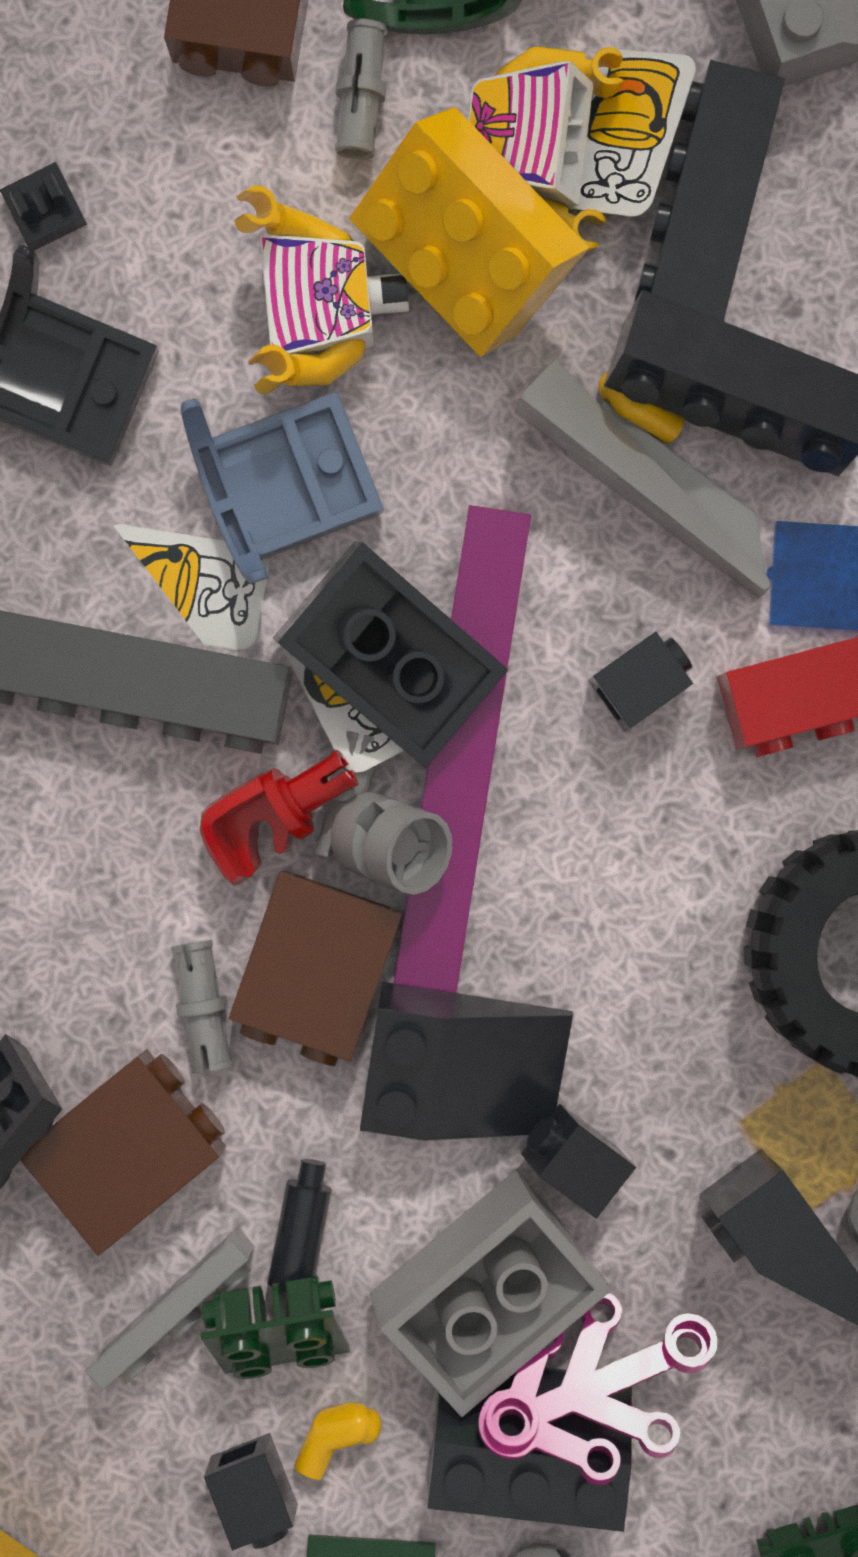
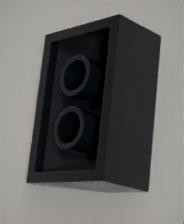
(533, 1488)

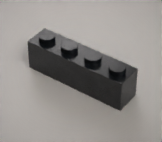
(713, 188)
(737, 383)

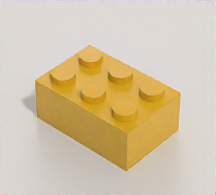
(467, 230)

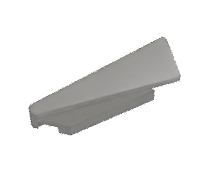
(647, 475)

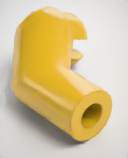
(652, 419)
(336, 1429)

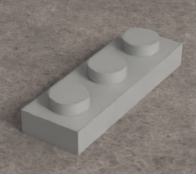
(172, 1312)

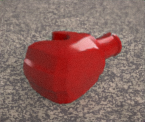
(233, 820)

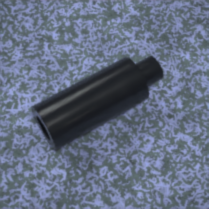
(300, 1225)

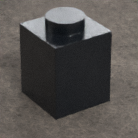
(643, 680)
(577, 1160)
(251, 1493)

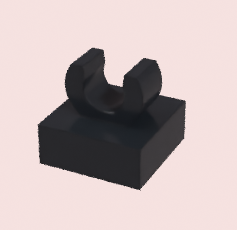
(43, 206)

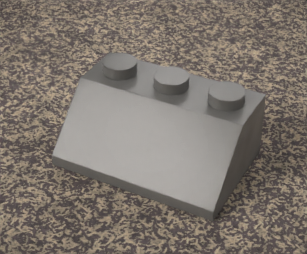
(801, 36)
(487, 1294)

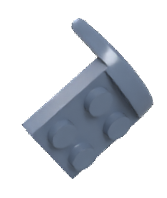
(282, 479)

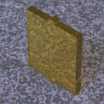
(810, 1133)

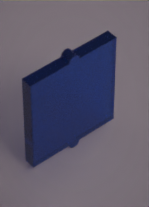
(814, 576)

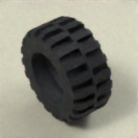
(786, 950)

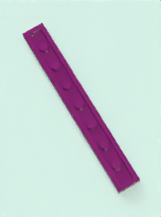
(462, 769)

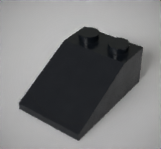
(390, 653)
(462, 1065)
(769, 1222)

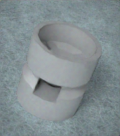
(391, 842)

